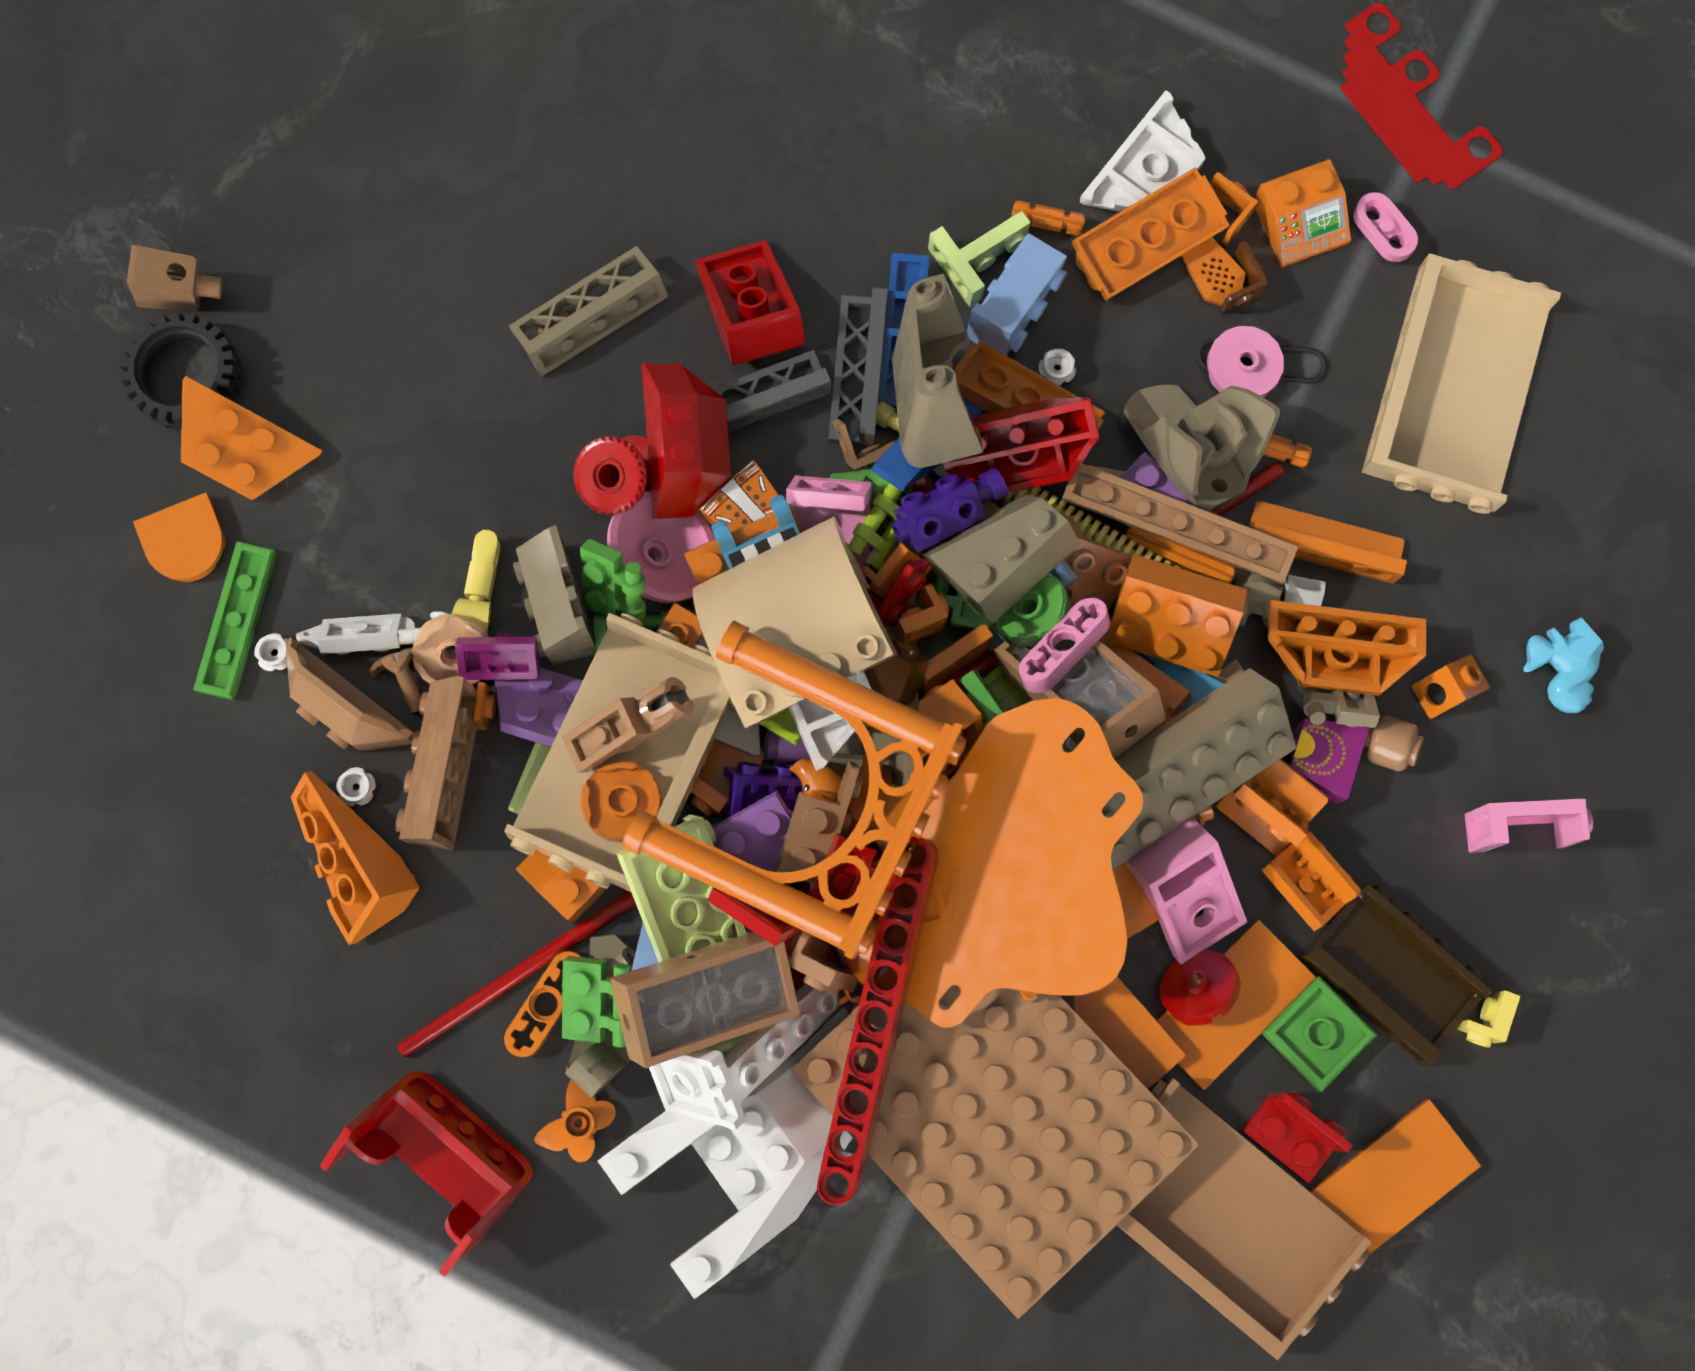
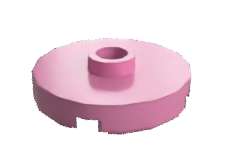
(1250, 342)

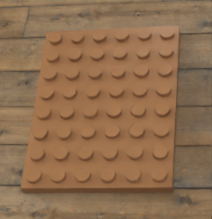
(1009, 1133)

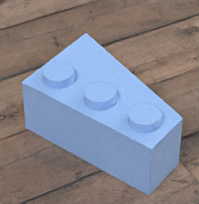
(1017, 296)

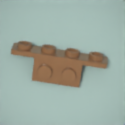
(816, 824)

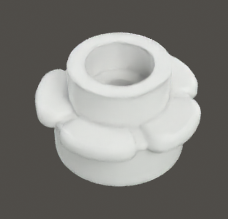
(1057, 357)
(263, 652)
(355, 776)

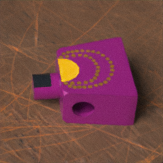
(1328, 756)

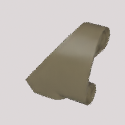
(593, 1063)

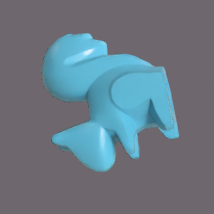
(1574, 658)

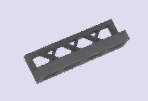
(871, 361)
(776, 399)

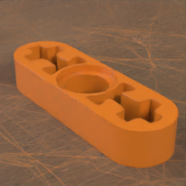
(520, 1024)

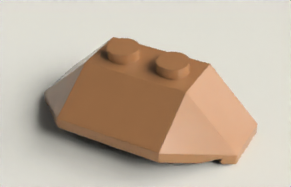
(340, 705)

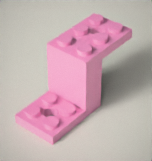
(1181, 878)

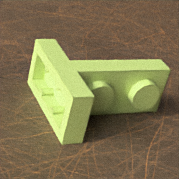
(977, 255)

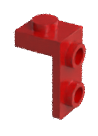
(907, 585)

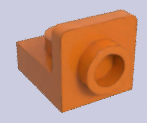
(887, 576)
(920, 623)

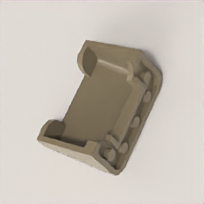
(928, 398)

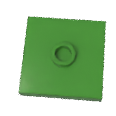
(1319, 1034)

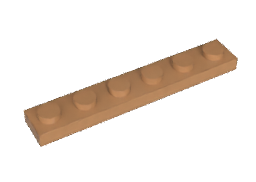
(1180, 523)

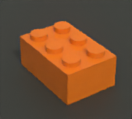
(1176, 615)

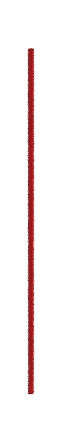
(626, 901)

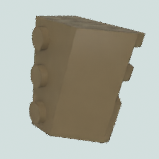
(1003, 554)

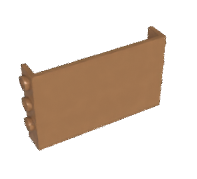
(1244, 1230)

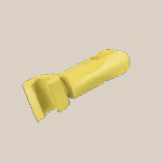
(480, 579)

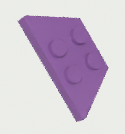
(535, 706)

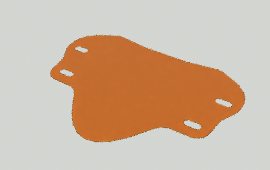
(1035, 869)

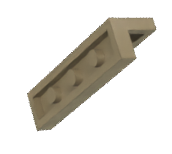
(594, 315)

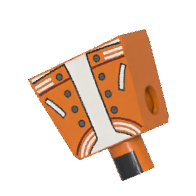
(741, 499)

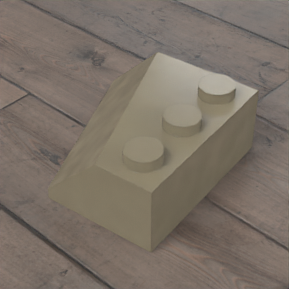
(554, 598)

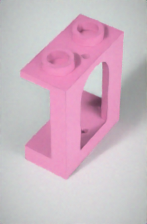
(1489, 823)

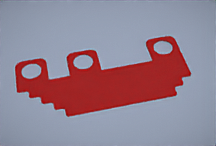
(1391, 109)

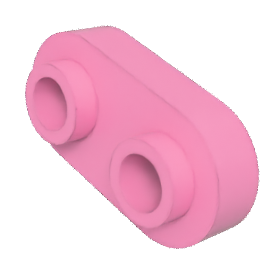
(1388, 227)

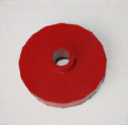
(1213, 996)

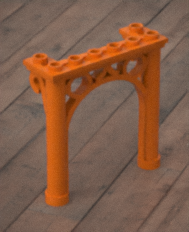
(769, 889)

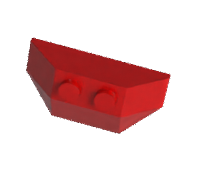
(683, 440)
(1032, 443)

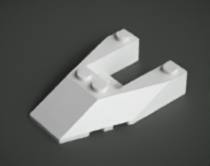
(763, 1167)

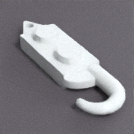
(361, 633)

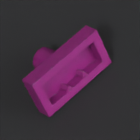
(497, 657)

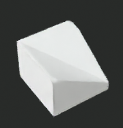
(1303, 590)

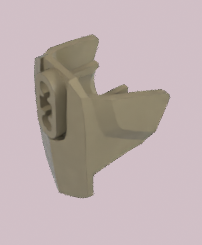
(1205, 446)

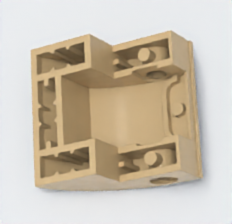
(802, 599)

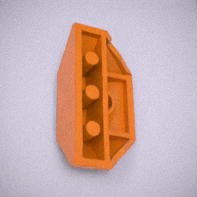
(1345, 646)

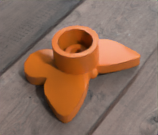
(577, 1124)

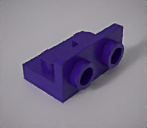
(753, 783)

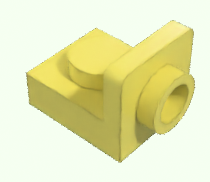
(1497, 1016)

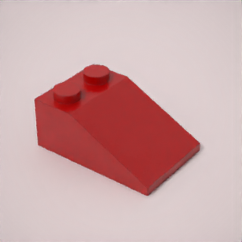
(750, 302)

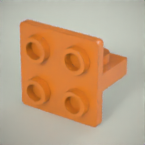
(1274, 806)

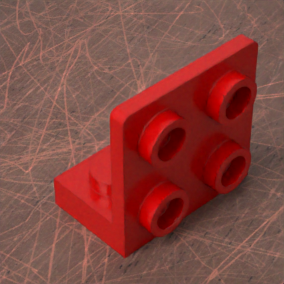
(1294, 1134)

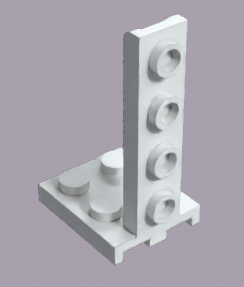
(714, 1086)

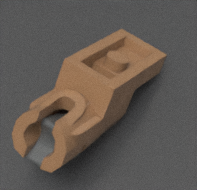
(628, 723)

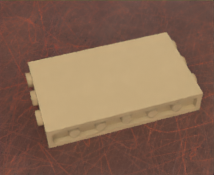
(1459, 382)
(623, 667)

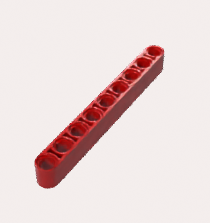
(880, 1041)

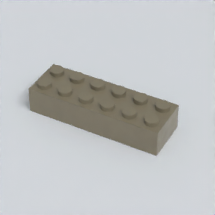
(1201, 758)

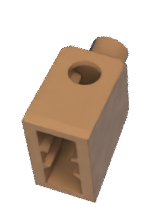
(169, 280)

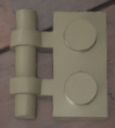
(1347, 707)

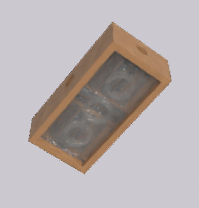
(1100, 684)
(704, 998)

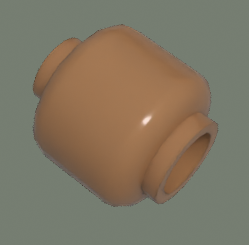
(1393, 743)

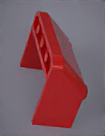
(446, 1149)

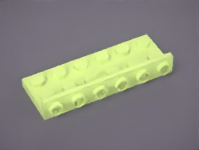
(677, 906)

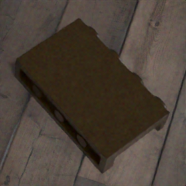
(1395, 973)

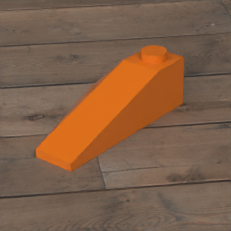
(361, 869)

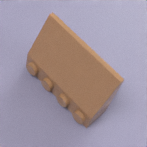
(440, 764)

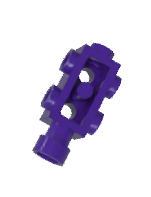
(943, 509)

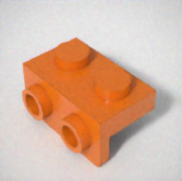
(1311, 881)

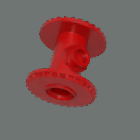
(613, 473)

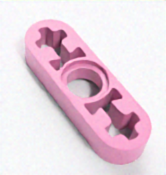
(1062, 661)

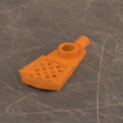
(1202, 256)

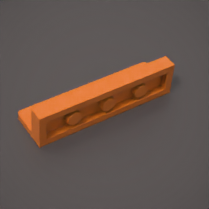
(1333, 542)

